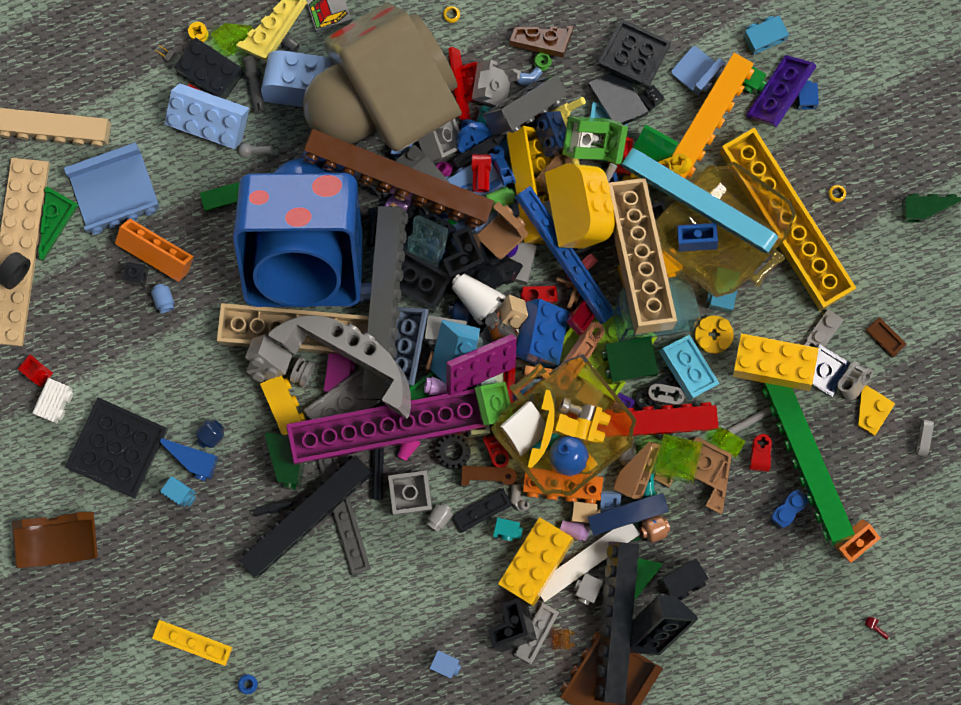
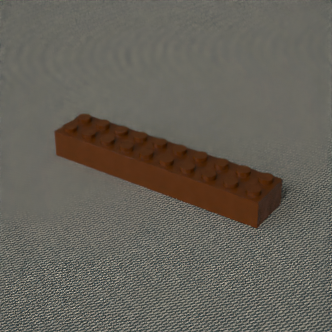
(396, 179)

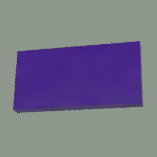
(781, 91)

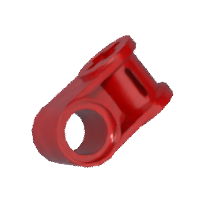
(495, 449)
(759, 456)

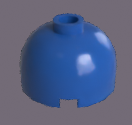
(568, 455)

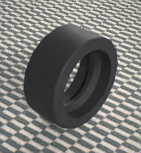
(13, 270)

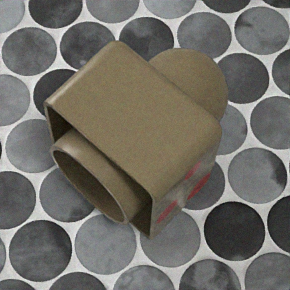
(382, 81)

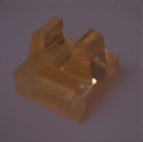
(561, 639)

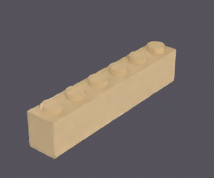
(54, 127)

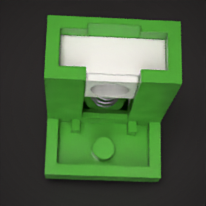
(606, 136)

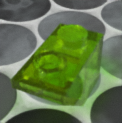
(229, 35)

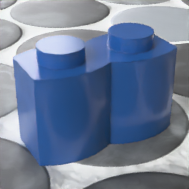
(786, 512)

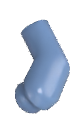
(527, 79)

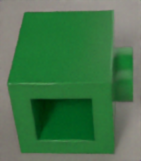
(755, 83)

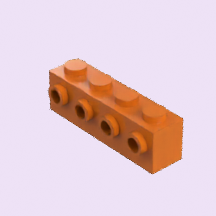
(154, 250)
(589, 492)

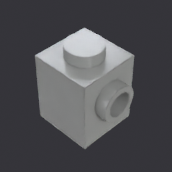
(587, 589)

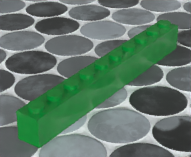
(809, 463)

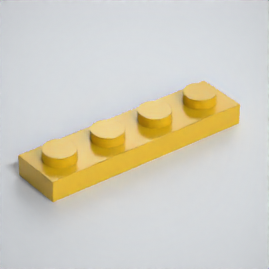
(192, 642)

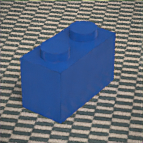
(697, 237)

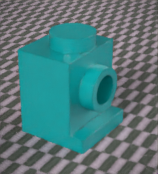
(507, 529)

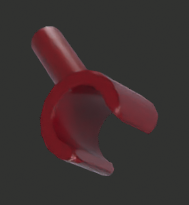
(871, 623)

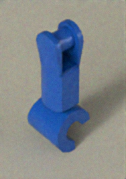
(499, 162)

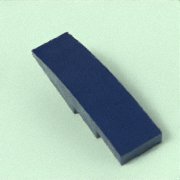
(628, 514)

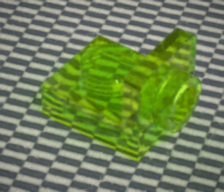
(727, 441)

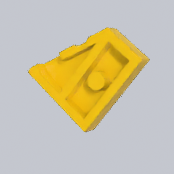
(873, 410)

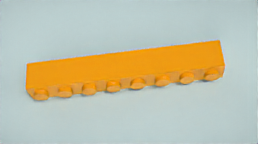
(713, 109)

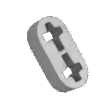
(667, 390)
(925, 437)

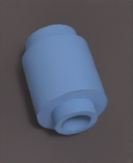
(162, 298)

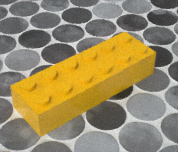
(527, 163)

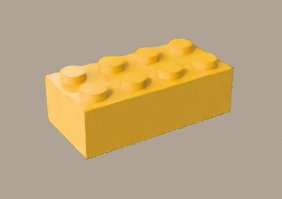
(775, 362)
(536, 561)

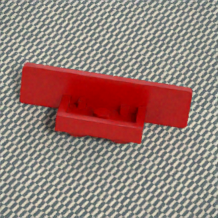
(465, 80)

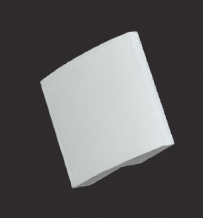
(524, 428)

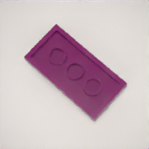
(481, 364)

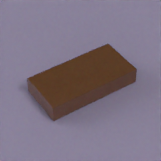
(885, 337)

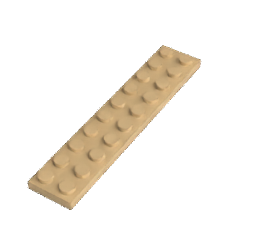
(21, 234)

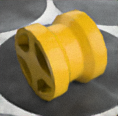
(201, 35)

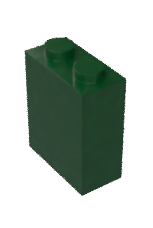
(630, 360)

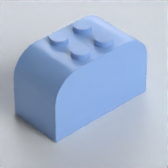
(289, 75)

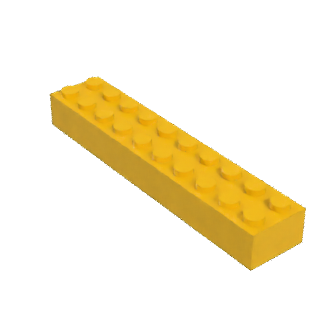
(805, 244)

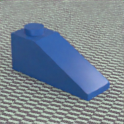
(196, 461)

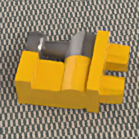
(586, 424)

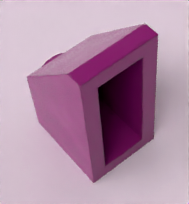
(338, 370)

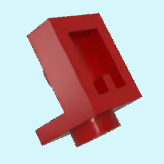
(35, 370)

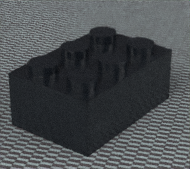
(208, 69)
(423, 282)
(685, 578)

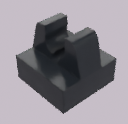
(652, 98)

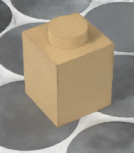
(513, 311)
(582, 511)

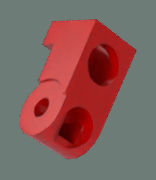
(546, 293)

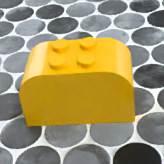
(580, 205)

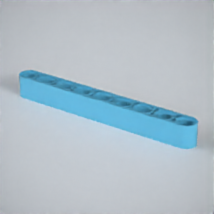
(700, 201)

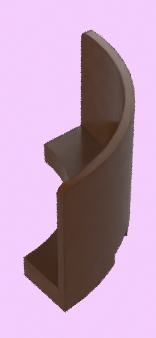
(54, 541)

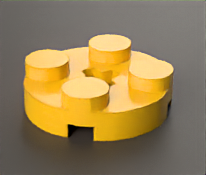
(722, 327)

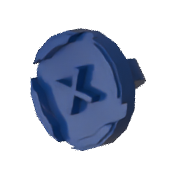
(471, 135)

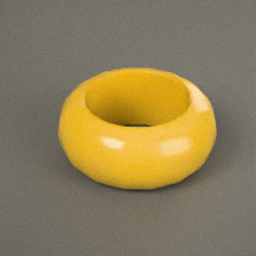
(454, 19)
(837, 199)

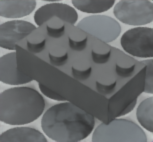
(525, 105)

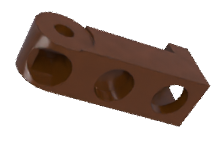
(487, 474)

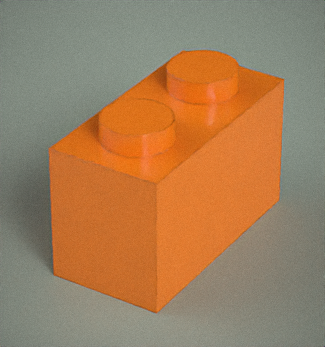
(864, 538)

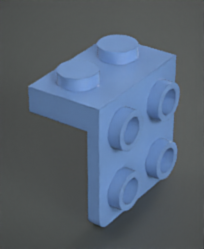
(697, 70)

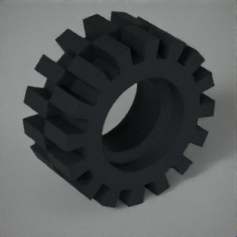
(453, 463)

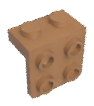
(503, 232)

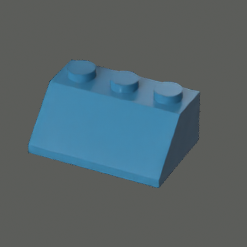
(452, 342)

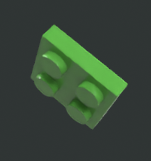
(492, 401)

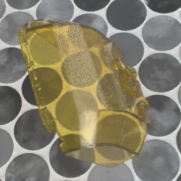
(734, 260)
(583, 385)

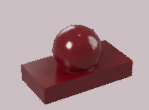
(580, 317)

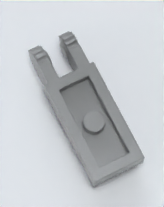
(824, 329)

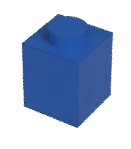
(808, 97)

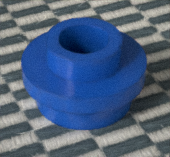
(243, 679)

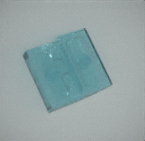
(427, 240)

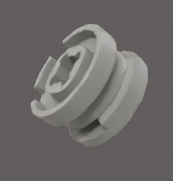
(302, 372)

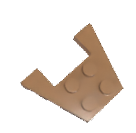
(712, 471)

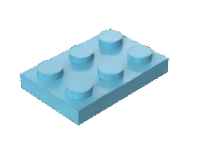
(689, 367)

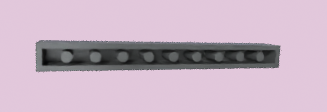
(385, 291)

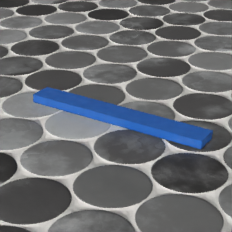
(565, 256)

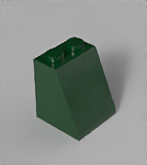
(287, 474)

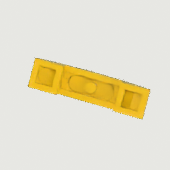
(547, 405)

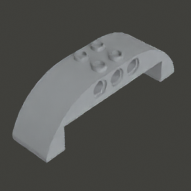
(352, 345)

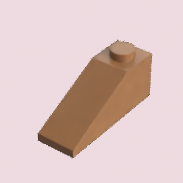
(636, 474)

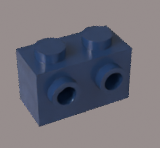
(551, 133)

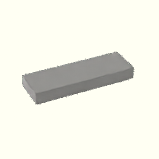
(542, 624)

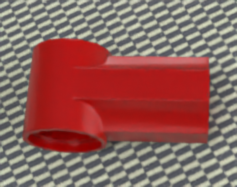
(481, 171)

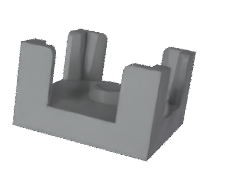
(492, 83)

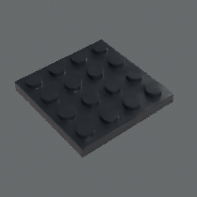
(116, 448)

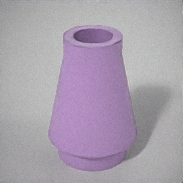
(435, 386)
(576, 530)

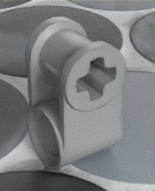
(857, 378)

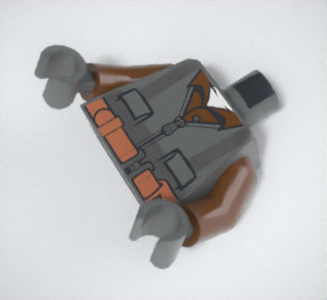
(496, 329)

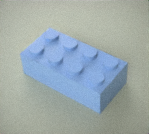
(206, 116)

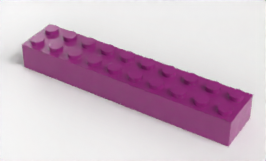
(383, 428)

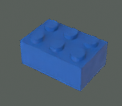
(542, 333)

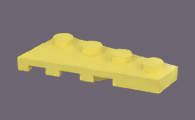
(272, 29)

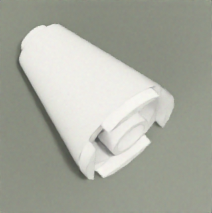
(477, 297)

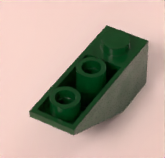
(921, 208)

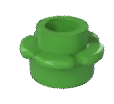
(547, 61)

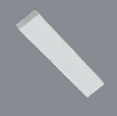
(586, 560)

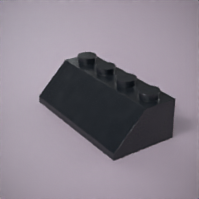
(660, 625)

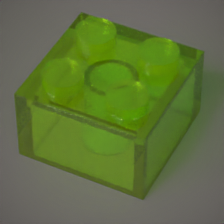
(678, 459)

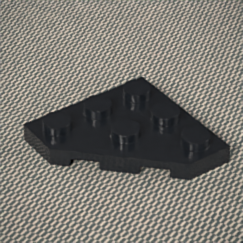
(496, 272)

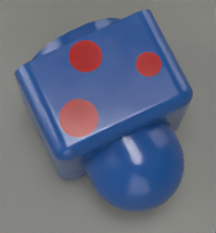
(299, 237)

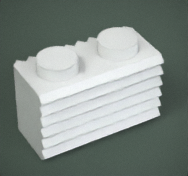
(53, 400)

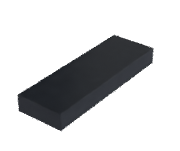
(482, 510)

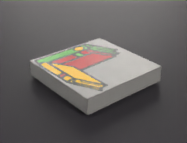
(328, 13)

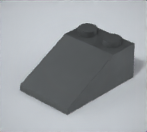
(418, 160)

